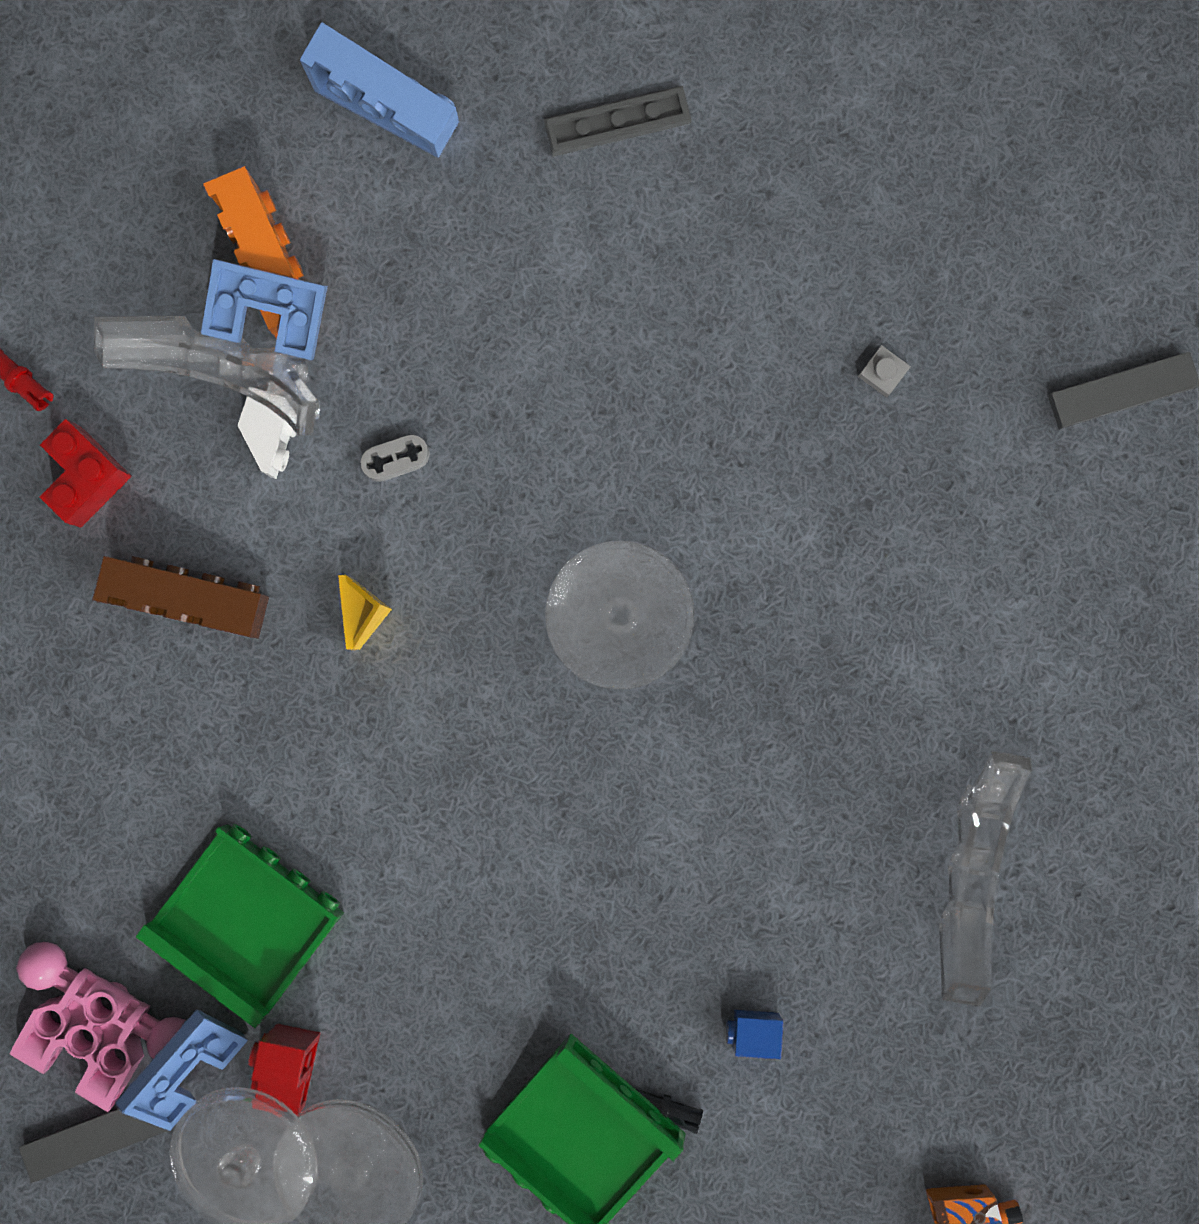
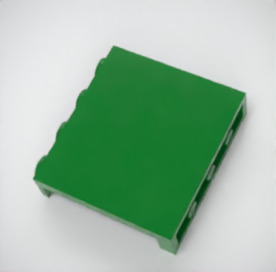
(242, 924)
(580, 1137)

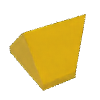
(360, 612)

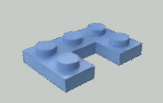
(238, 287)
(156, 1091)

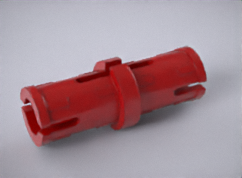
(20, 381)

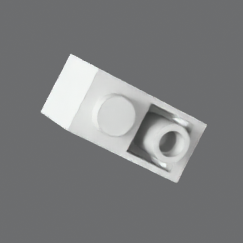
(265, 436)

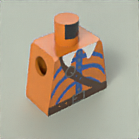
(971, 1206)

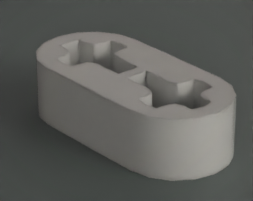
(392, 450)

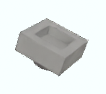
(884, 371)

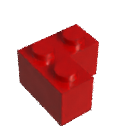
(88, 477)
(285, 1064)

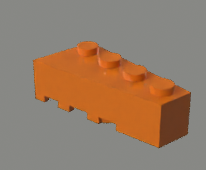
(250, 224)

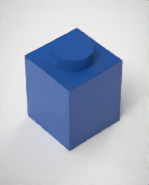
(755, 1034)

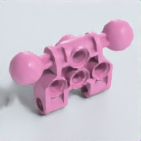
(80, 1008)

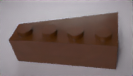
(180, 596)

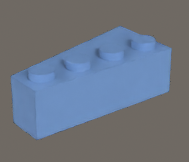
(378, 91)

